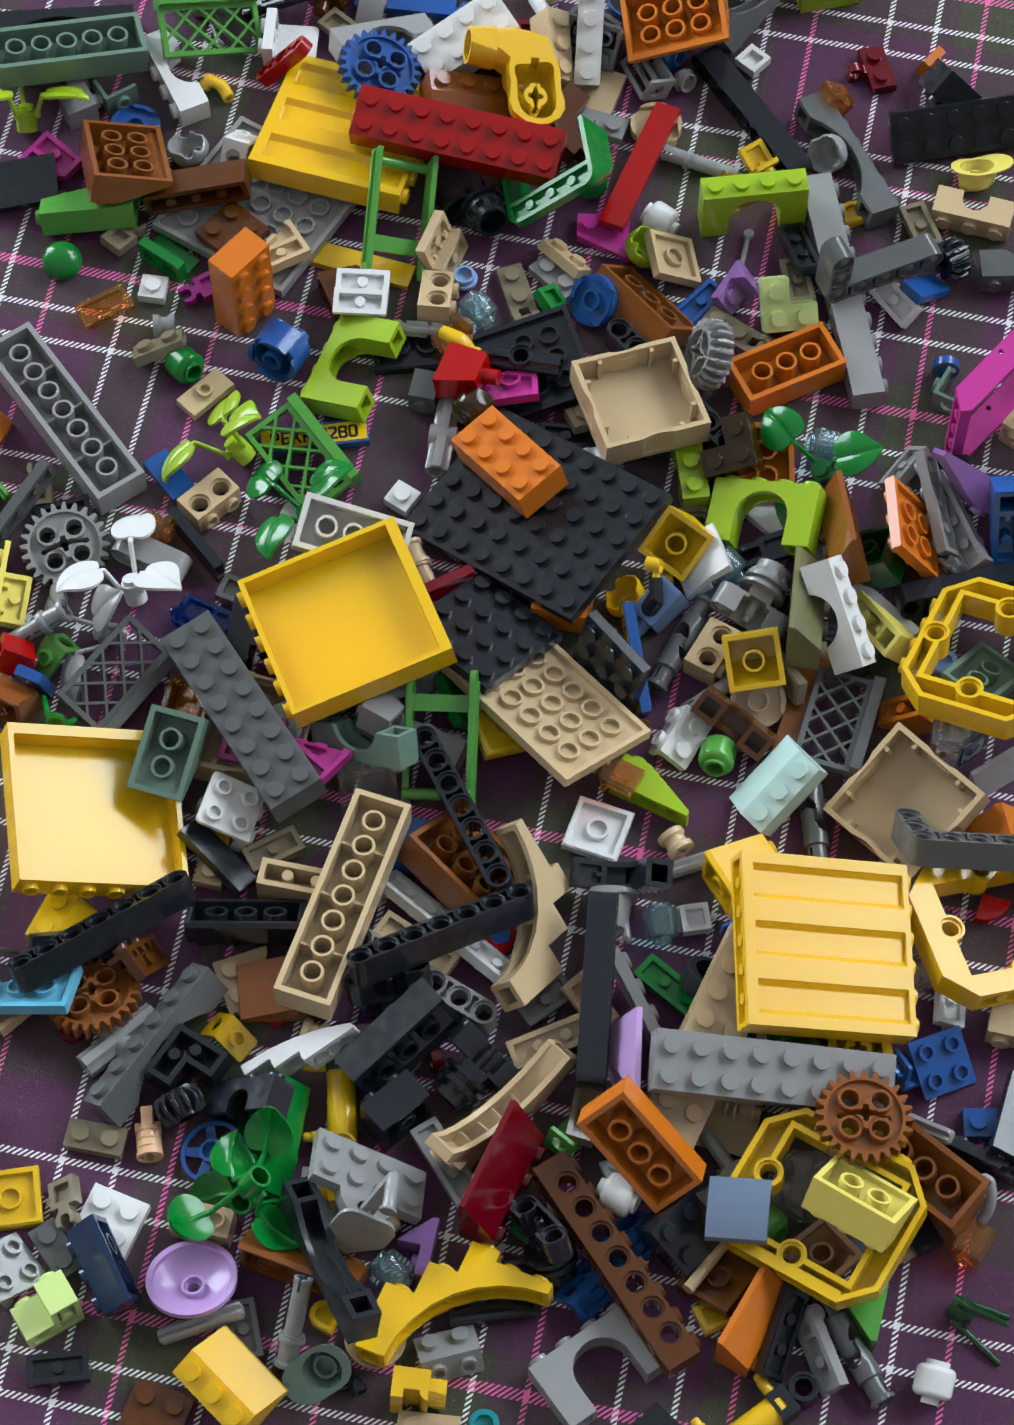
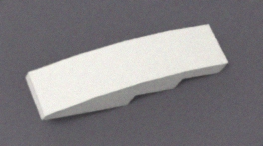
(310, 1048)

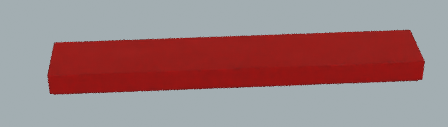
(639, 167)

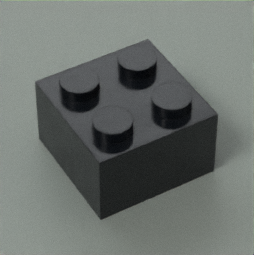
(395, 1109)
(678, 1234)

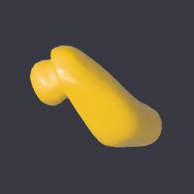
(452, 335)

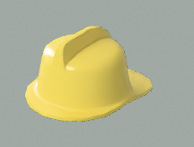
(981, 171)

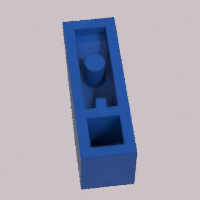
(1001, 518)

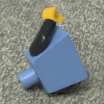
(661, 601)

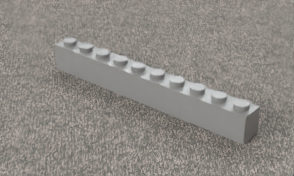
(847, 317)

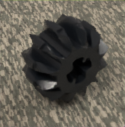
(956, 259)
(179, 1105)

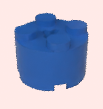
(279, 350)

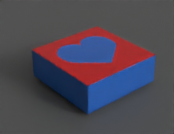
(503, 941)

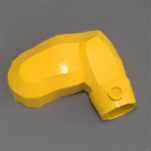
(526, 66)

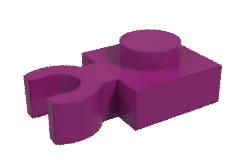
(200, 289)

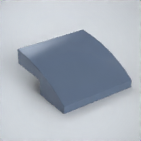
(738, 1210)

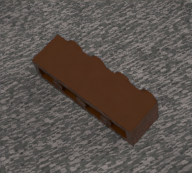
(202, 188)

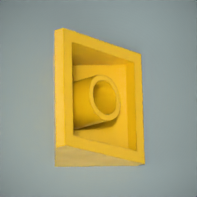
(677, 541)

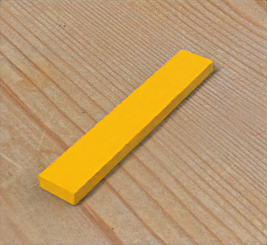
(336, 256)

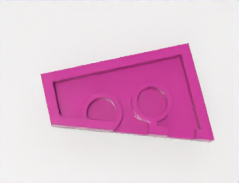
(515, 388)

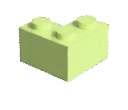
(777, 310)
(49, 1311)

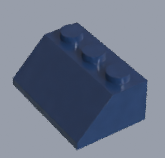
(103, 1266)

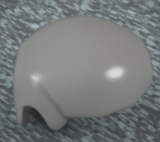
(188, 150)
(827, 153)

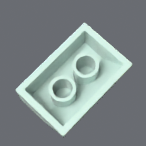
(777, 786)

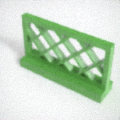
(180, 6)
(316, 434)

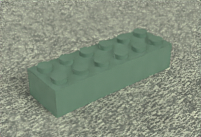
(72, 50)

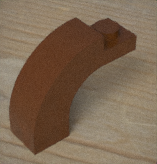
(575, 104)

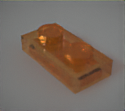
(104, 306)

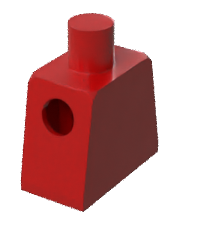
(463, 370)

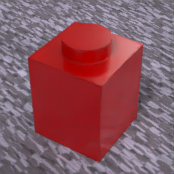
(16, 652)

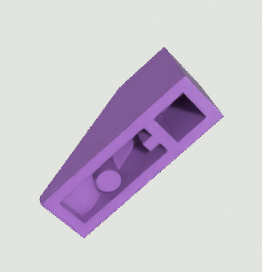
(967, 480)

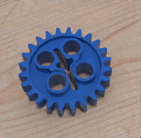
(378, 66)

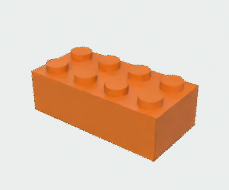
(242, 282)
(786, 369)
(509, 461)
(641, 1144)

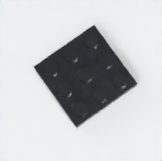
(611, 660)

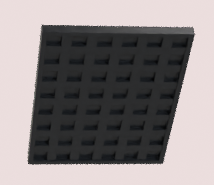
(560, 551)

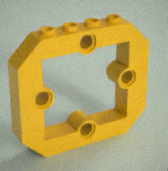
(964, 701)
(941, 952)
(874, 1268)

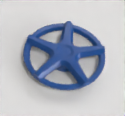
(205, 1148)

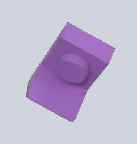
(734, 288)
(423, 1242)

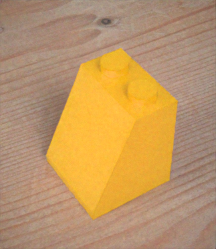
(717, 867)

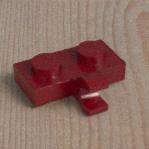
(874, 68)

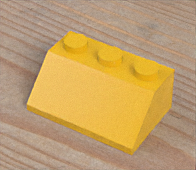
(230, 1380)

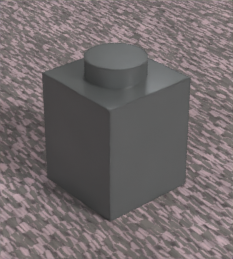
(422, 393)

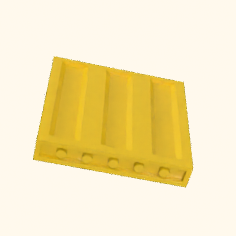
(309, 141)
(823, 948)

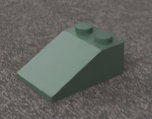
(987, 665)
(169, 752)

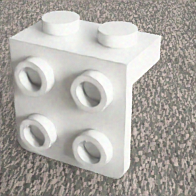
(279, 36)
(231, 809)

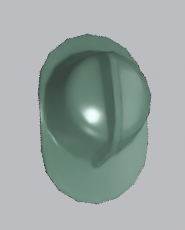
(317, 1374)

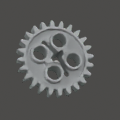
(58, 523)

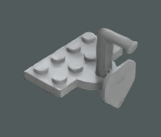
(367, 1181)

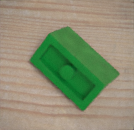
(168, 257)

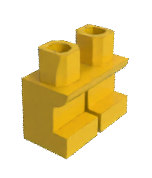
(416, 1388)

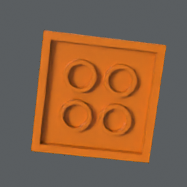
(909, 529)

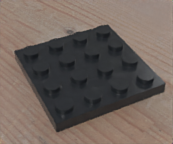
(544, 332)
(492, 631)

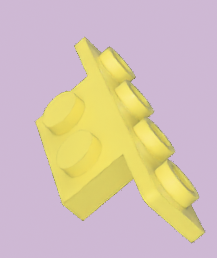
(13, 593)

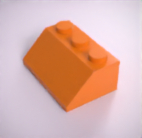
(745, 1332)

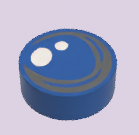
(942, 362)

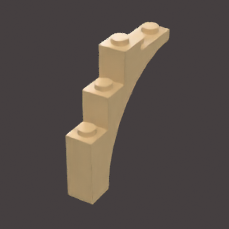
(532, 960)
(467, 1140)

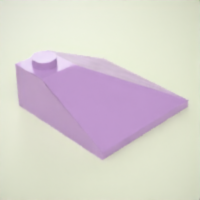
(626, 1047)

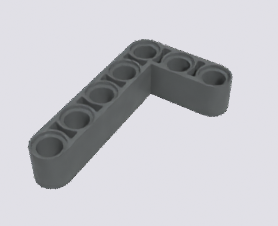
(844, 276)
(950, 849)

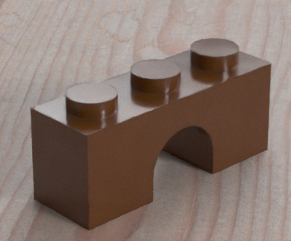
(726, 715)

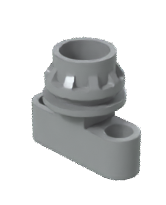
(756, 598)

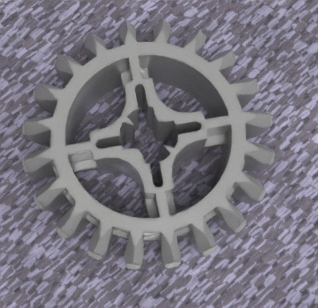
(709, 353)

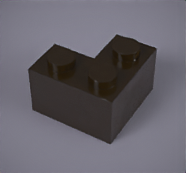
(741, 449)

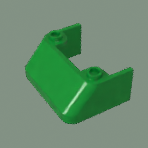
(527, 206)

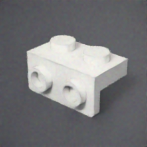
(680, 737)

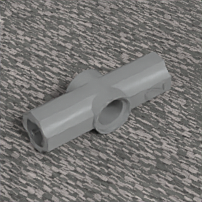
(439, 439)
(108, 1047)

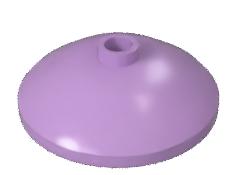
(189, 1268)

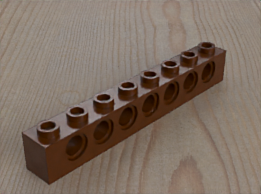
(669, 1357)

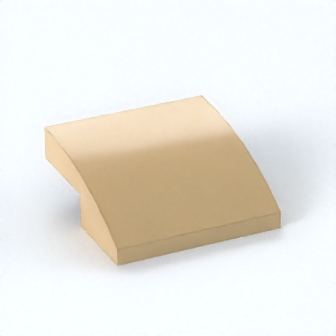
(440, 245)

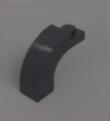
(644, 875)

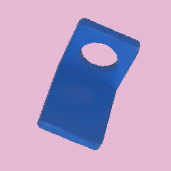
(905, 1073)

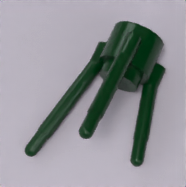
(964, 1311)

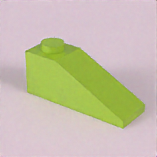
(655, 794)

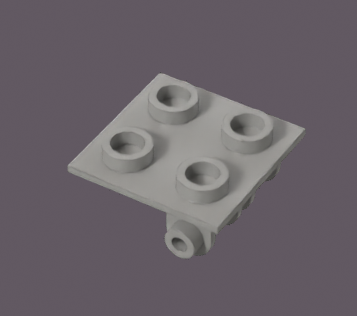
(17, 1268)

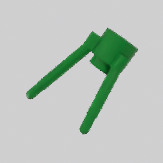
(56, 718)

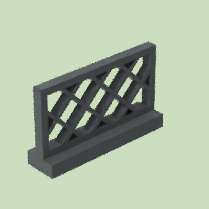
(135, 694)
(864, 721)

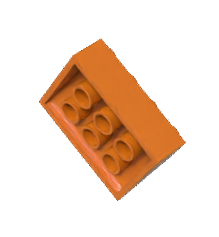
(672, 26)

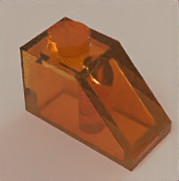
(972, 1244)

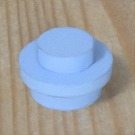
(465, 277)

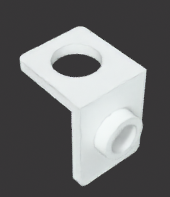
(238, 140)

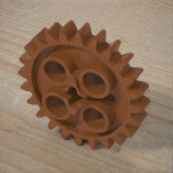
(101, 1000)
(864, 1143)

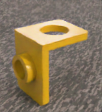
(230, 1035)

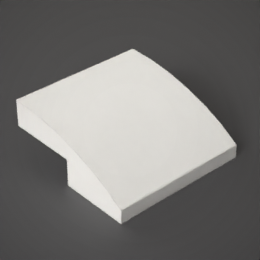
(361, 292)
(709, 567)

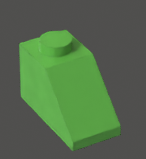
(868, 1319)

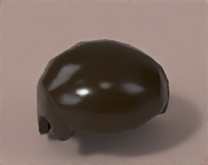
(469, 407)

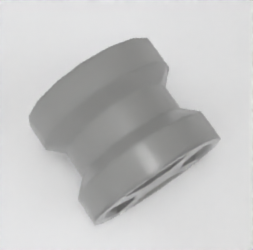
(162, 324)

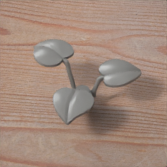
(102, 607)

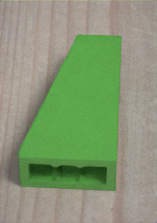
(76, 214)

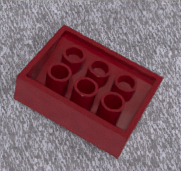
(500, 1177)

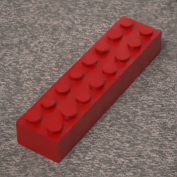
(457, 135)

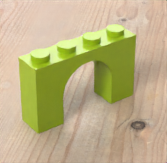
(725, 193)
(350, 338)
(736, 497)

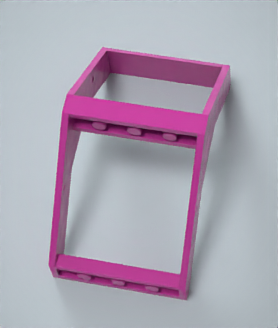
(969, 432)

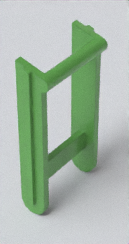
(387, 244)
(444, 703)

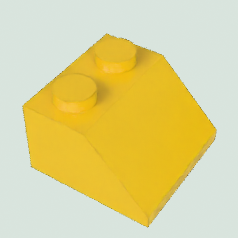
(753, 659)
(59, 914)

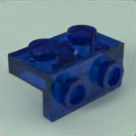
(193, 606)

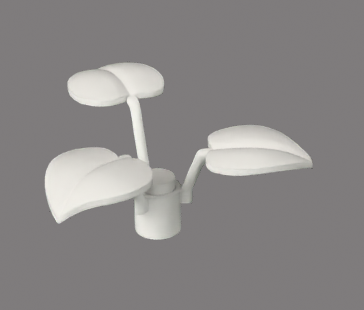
(156, 577)

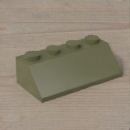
(805, 620)

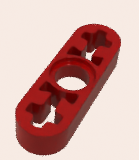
(284, 61)

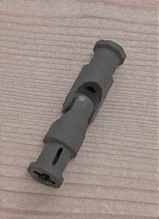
(682, 639)
(814, 824)
(847, 1339)

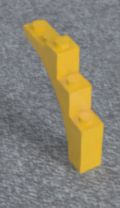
(443, 1288)

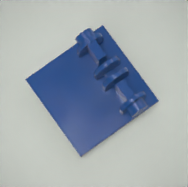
(941, 1062)

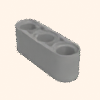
(150, 551)

